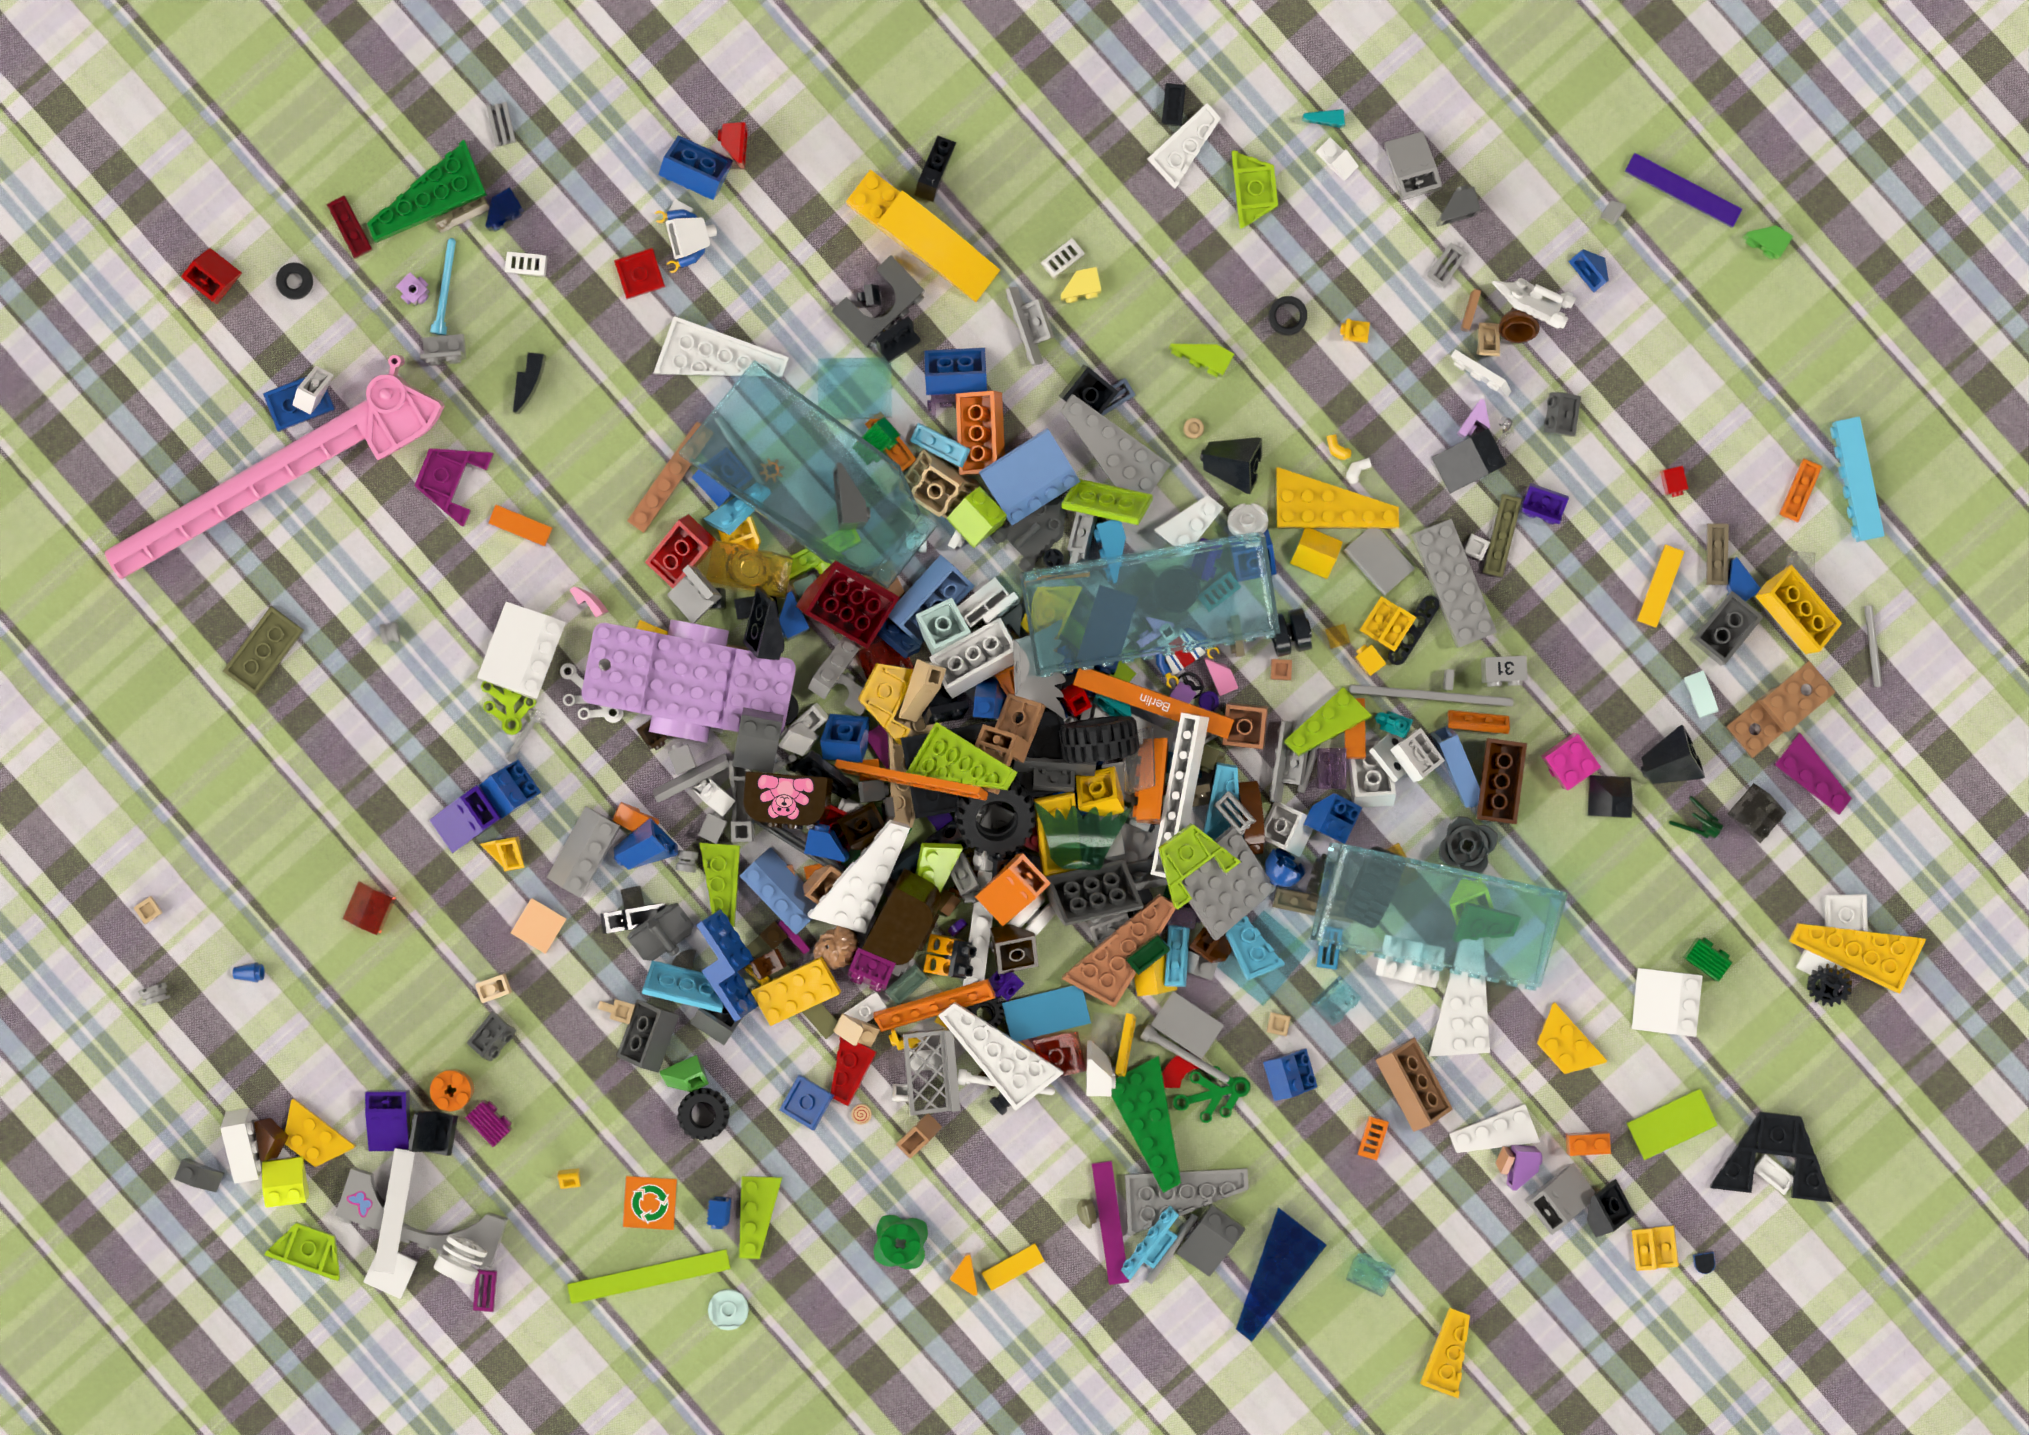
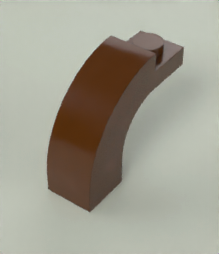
(1251, 799)

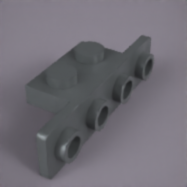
(1054, 773)

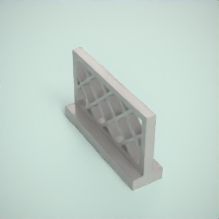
(948, 1066)

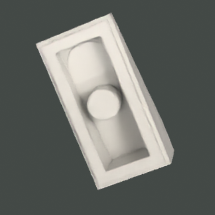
(813, 717)

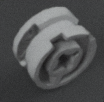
(154, 994)

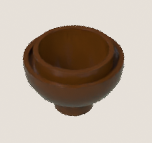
(1518, 326)

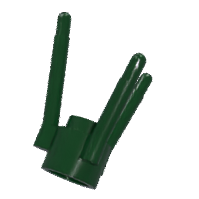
(1710, 826)

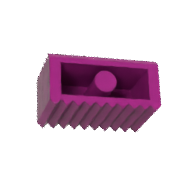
(489, 1122)

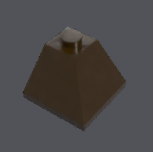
(861, 826)
(1014, 948)

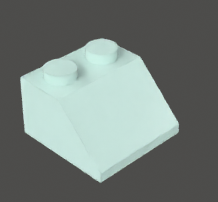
(942, 625)

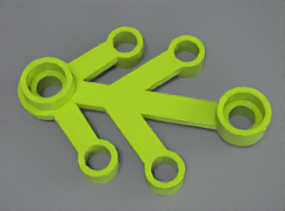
(508, 699)

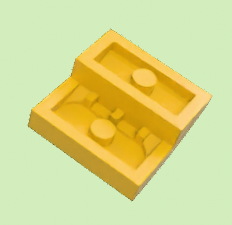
(1387, 623)
(1655, 1248)

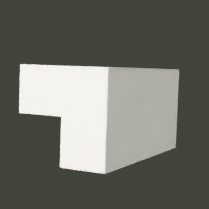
(982, 602)

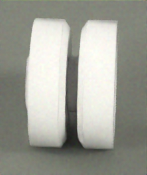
(1033, 916)

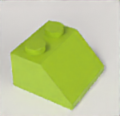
(977, 517)

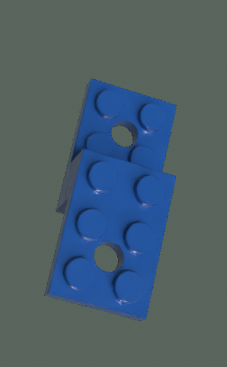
(731, 957)

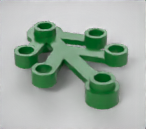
(1215, 1094)

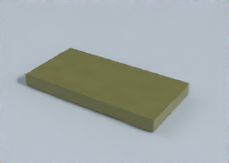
(263, 650)

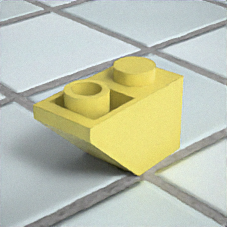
(1082, 284)

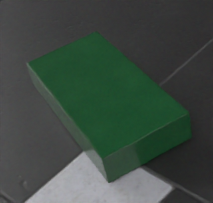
(1147, 954)

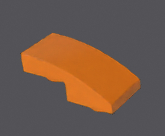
(631, 817)

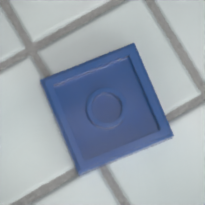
(806, 1102)

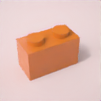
(1588, 1143)

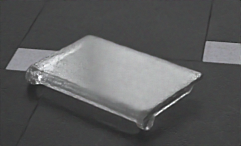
(1140, 767)

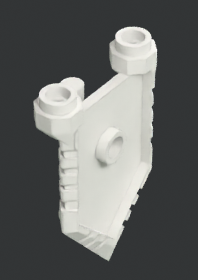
(1537, 301)

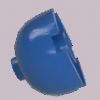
(1282, 869)

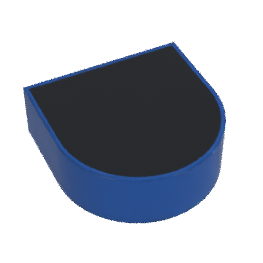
(1704, 1262)

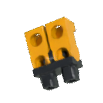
(956, 958)

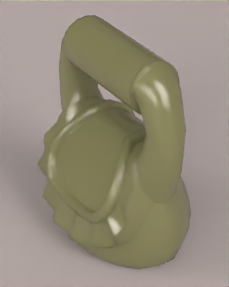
(1086, 1212)

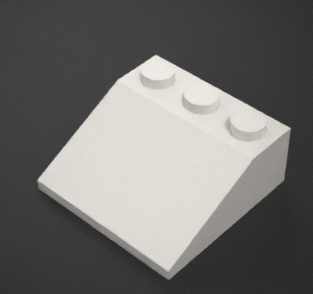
(1667, 1002)

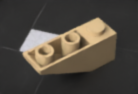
(922, 688)

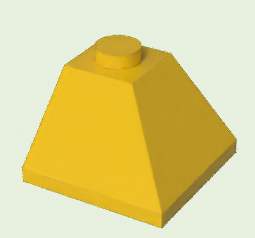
(1100, 791)

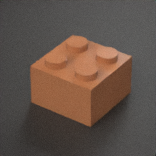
(1248, 725)

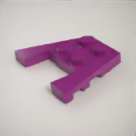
(442, 475)

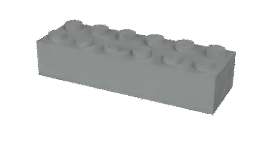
(1454, 583)

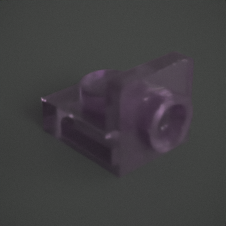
(944, 400)

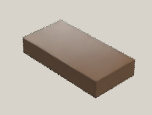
(1470, 310)

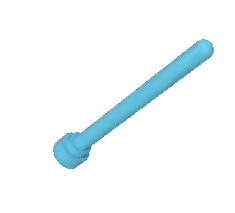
(439, 326)

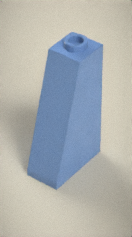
(1457, 765)

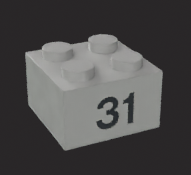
(1504, 669)

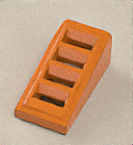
(1373, 1120)

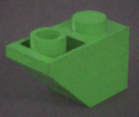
(1770, 240)
(685, 1075)

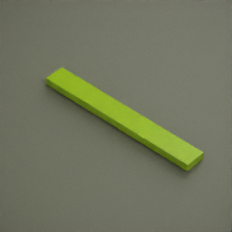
(649, 1276)

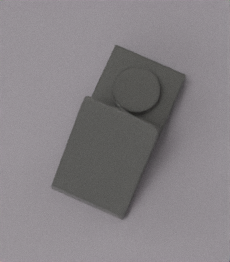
(1013, 619)

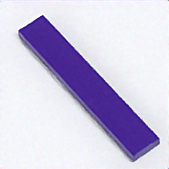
(1683, 190)

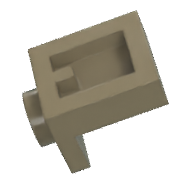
(1202, 795)

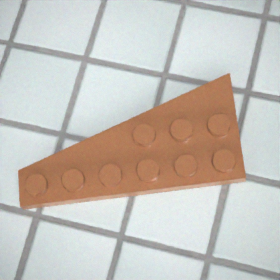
(1105, 970)

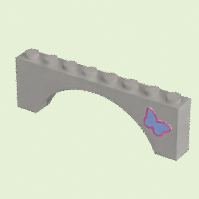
(363, 1205)

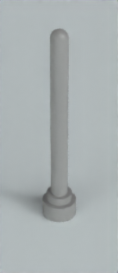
(1151, 1035)

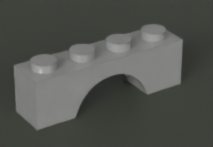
(741, 824)

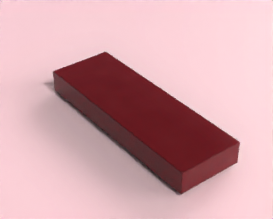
(349, 227)

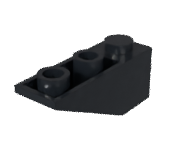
(935, 168)

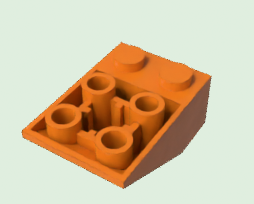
(1012, 889)

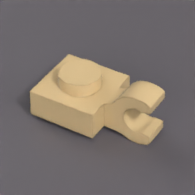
(620, 1011)

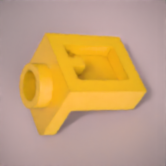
(1355, 331)

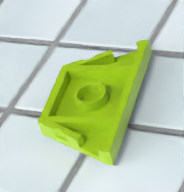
(1253, 188)
(308, 1250)

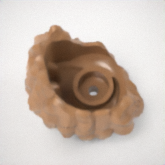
(842, 947)

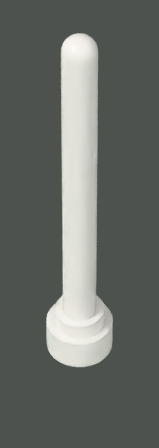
(966, 1078)

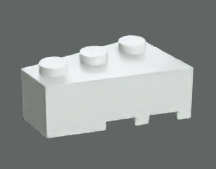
(1190, 523)
(241, 1145)

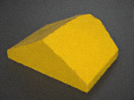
(745, 534)

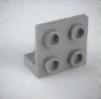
(444, 348)
(694, 594)

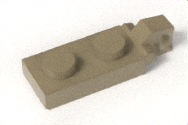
(461, 214)

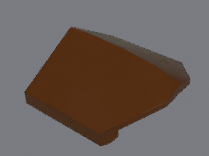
(1211, 949)

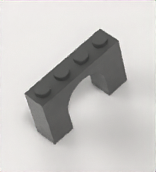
(906, 292)

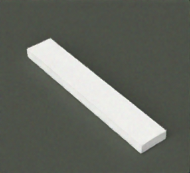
(394, 1211)

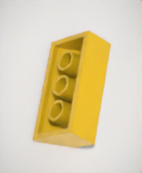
(1799, 610)

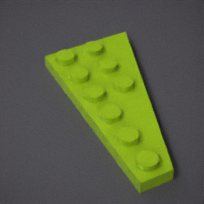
(957, 760)

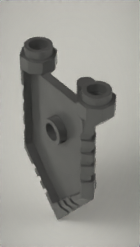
(1034, 533)

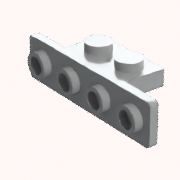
(1032, 324)
(1288, 766)

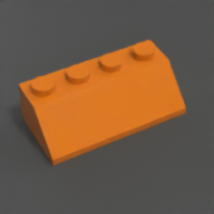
(980, 429)
(1151, 799)

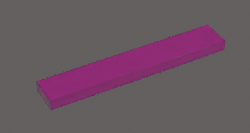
(1109, 1221)

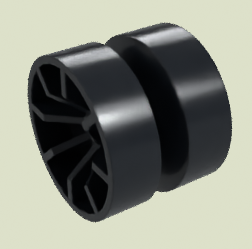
(1296, 631)

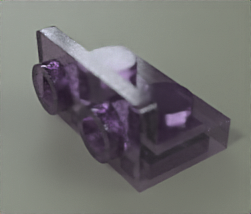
(1331, 768)

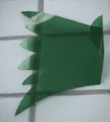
(1079, 838)

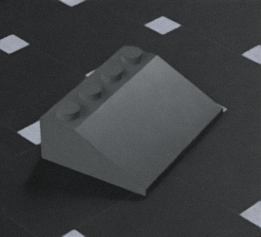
(1093, 893)

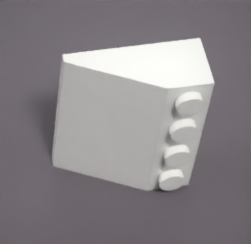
(521, 650)

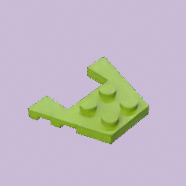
(1187, 853)

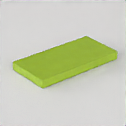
(1107, 501)
(1671, 1124)

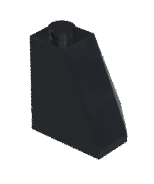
(1234, 461)
(1673, 759)

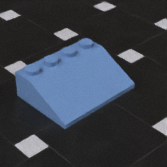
(1029, 476)

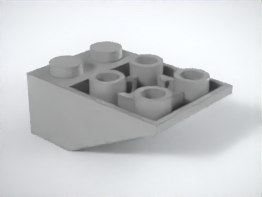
(1413, 166)
(1561, 1199)

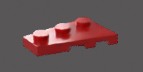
(850, 1070)

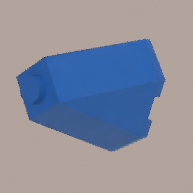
(988, 699)
(645, 846)

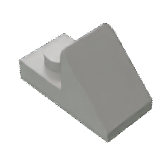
(1200, 966)

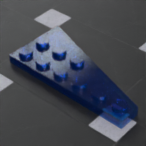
(1283, 1262)

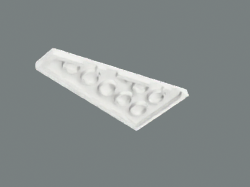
(702, 351)
(860, 886)
(1462, 1018)
(1008, 1064)

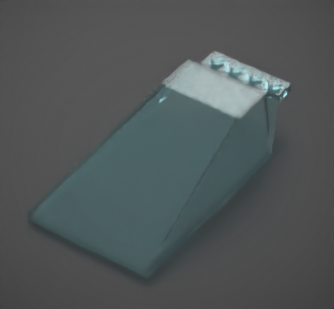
(779, 460)

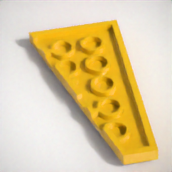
(1316, 504)
(1874, 955)

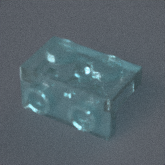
(1336, 1000)
(1370, 1274)

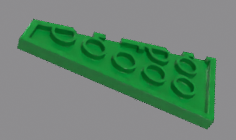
(436, 192)
(1145, 1110)

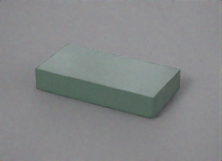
(906, 984)

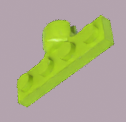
(806, 561)

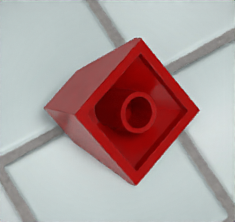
(734, 141)

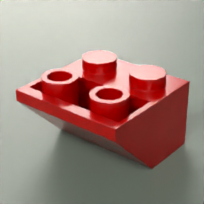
(211, 275)

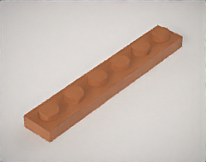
(662, 488)

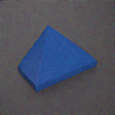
(1591, 269)

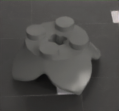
(1483, 842)

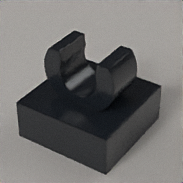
(870, 296)

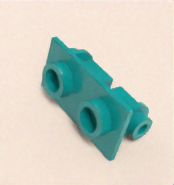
(1394, 723)

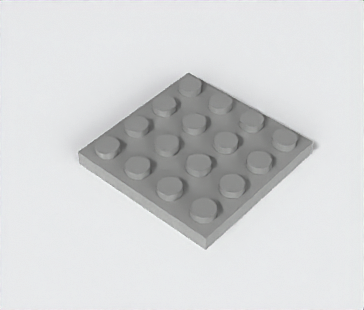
(1227, 897)

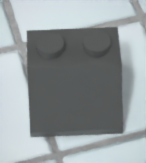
(1460, 206)
(715, 1024)

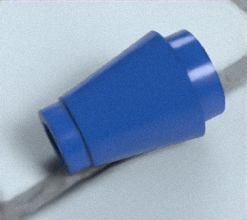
(250, 972)

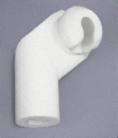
(1355, 469)

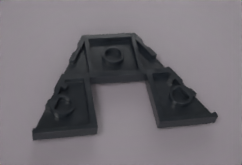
(1777, 1136)

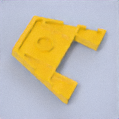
(884, 695)

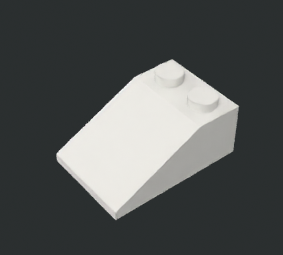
(1370, 782)

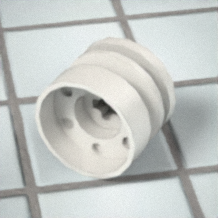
(459, 1261)

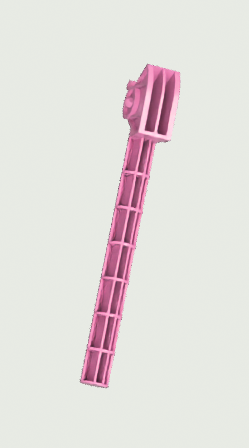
(387, 420)

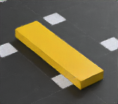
(1660, 586)

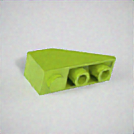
(1209, 356)

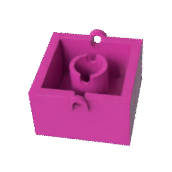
(1570, 761)

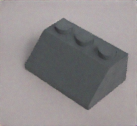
(647, 1036)

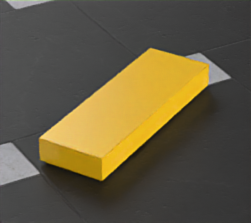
(1125, 1045)
(1013, 1266)

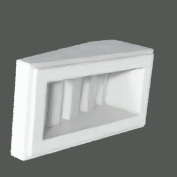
(542, 264)
(1047, 266)

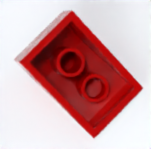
(682, 546)

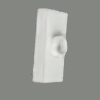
(866, 1008)

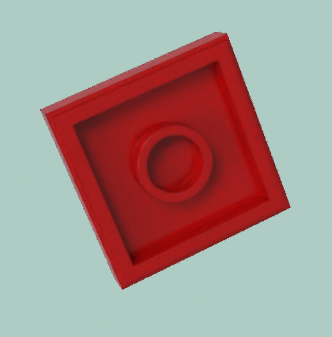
(639, 273)

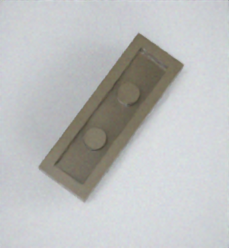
(1717, 554)

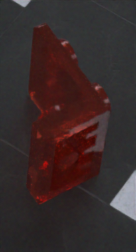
(881, 654)

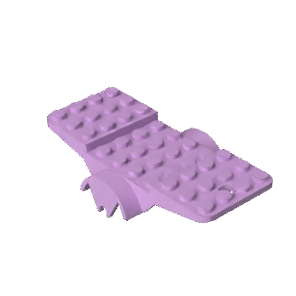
(684, 678)

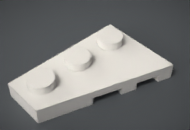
(1481, 373)

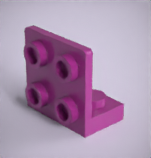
(870, 970)

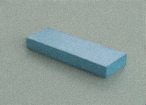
(940, 445)
(1177, 956)

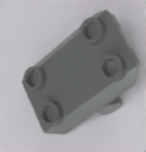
(661, 933)

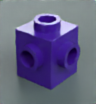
(1005, 984)

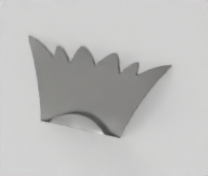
(1031, 685)

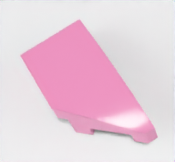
(593, 602)
(1221, 676)

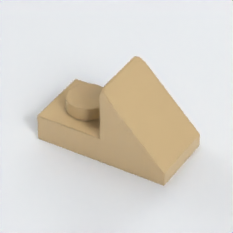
(1488, 339)
(493, 988)
(856, 1030)

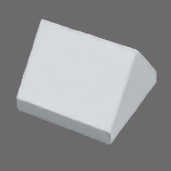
(900, 1093)

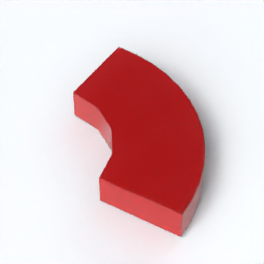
(1176, 1070)

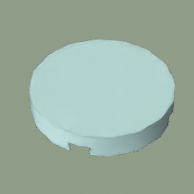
(728, 1309)

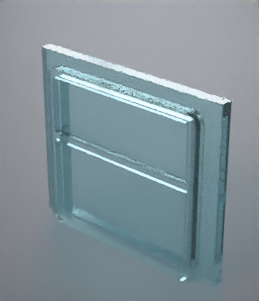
(855, 388)
(1284, 945)

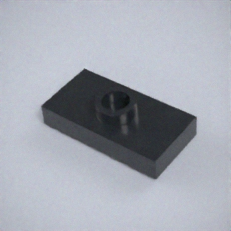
(1173, 104)

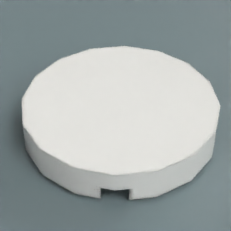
(1247, 519)

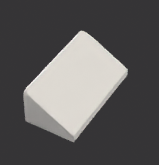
(1811, 961)

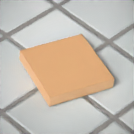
(538, 925)

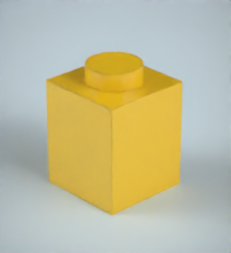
(1369, 659)

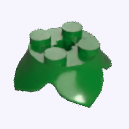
(911, 1230)

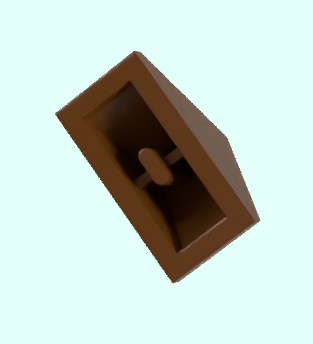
(269, 1139)

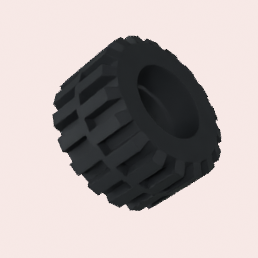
(690, 1126)

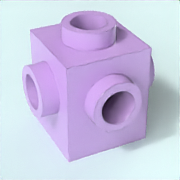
(407, 286)

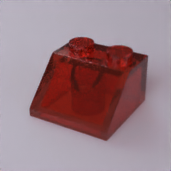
(369, 908)
(1063, 1052)

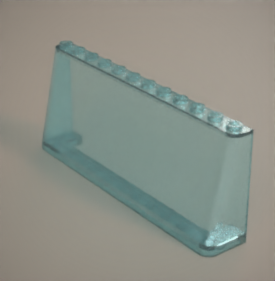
(1150, 603)
(1436, 916)

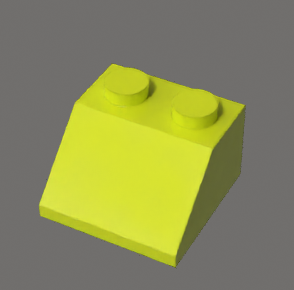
(284, 1182)

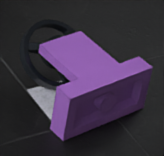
(1186, 690)

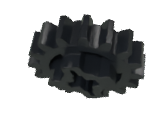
(1828, 988)

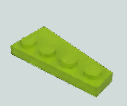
(1331, 719)
(937, 862)
(722, 874)
(757, 1206)

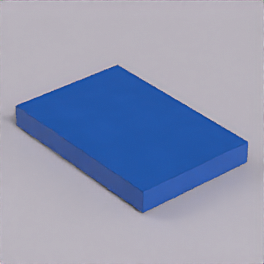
(282, 409)

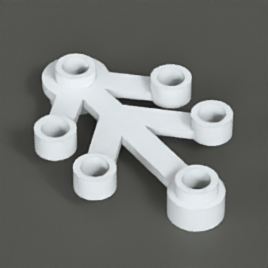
(579, 700)

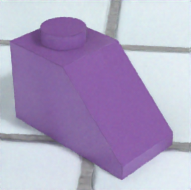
(1524, 1166)

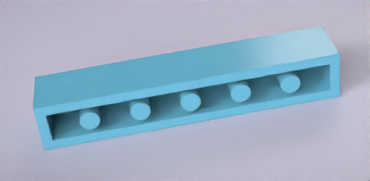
(1857, 478)

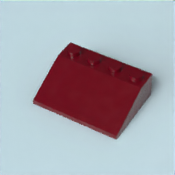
(848, 603)

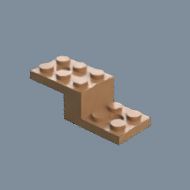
(1780, 709)
(1011, 739)

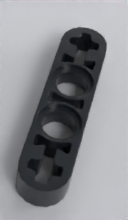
(1415, 631)

